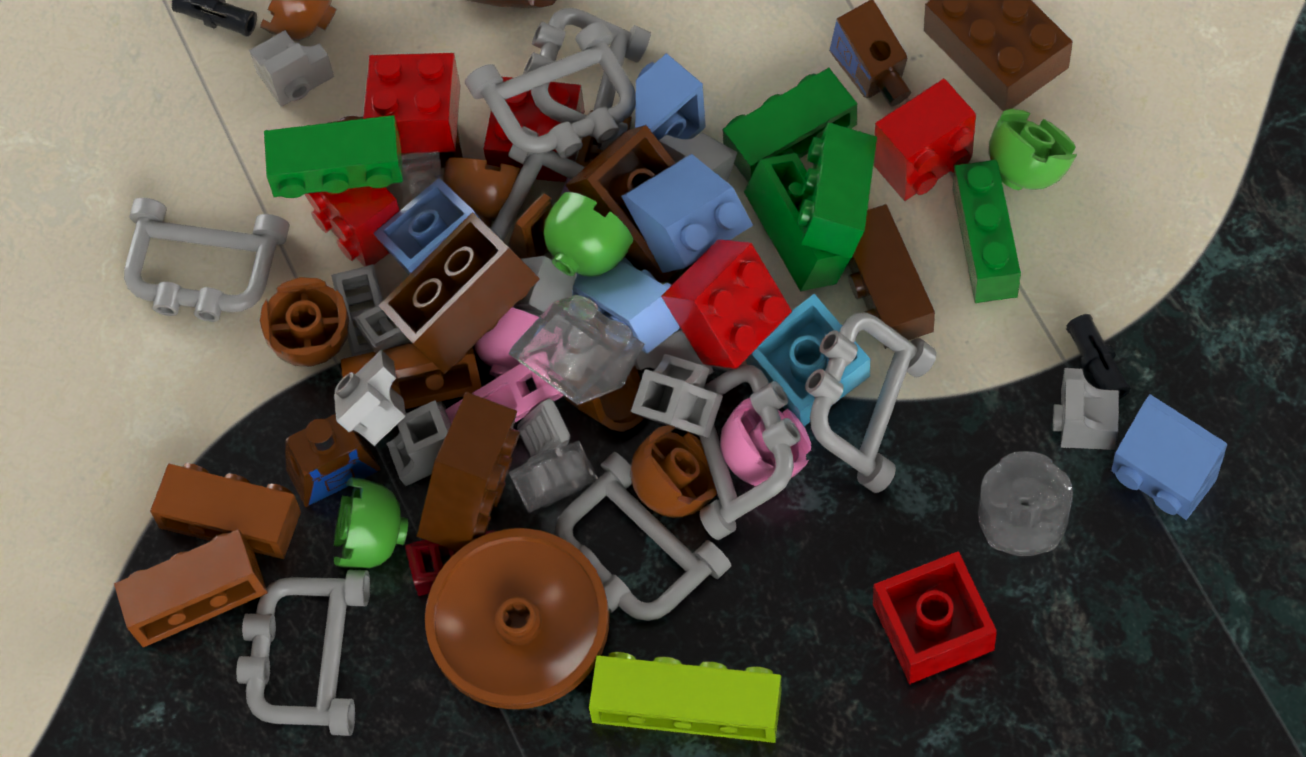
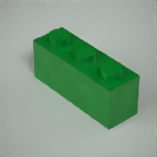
(790, 121)
(333, 156)
(837, 190)
(777, 200)
(986, 231)

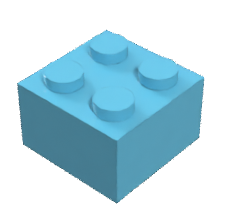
(794, 354)

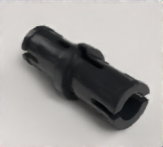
(236, 20)
(1096, 355)

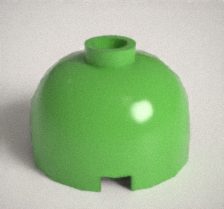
(1029, 153)
(583, 238)
(368, 525)

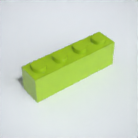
(685, 697)

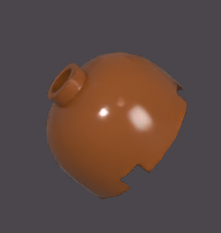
(298, 17)
(480, 185)
(305, 322)
(672, 473)

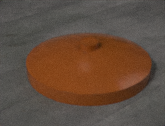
(517, 618)

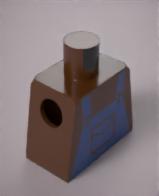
(870, 53)
(325, 458)

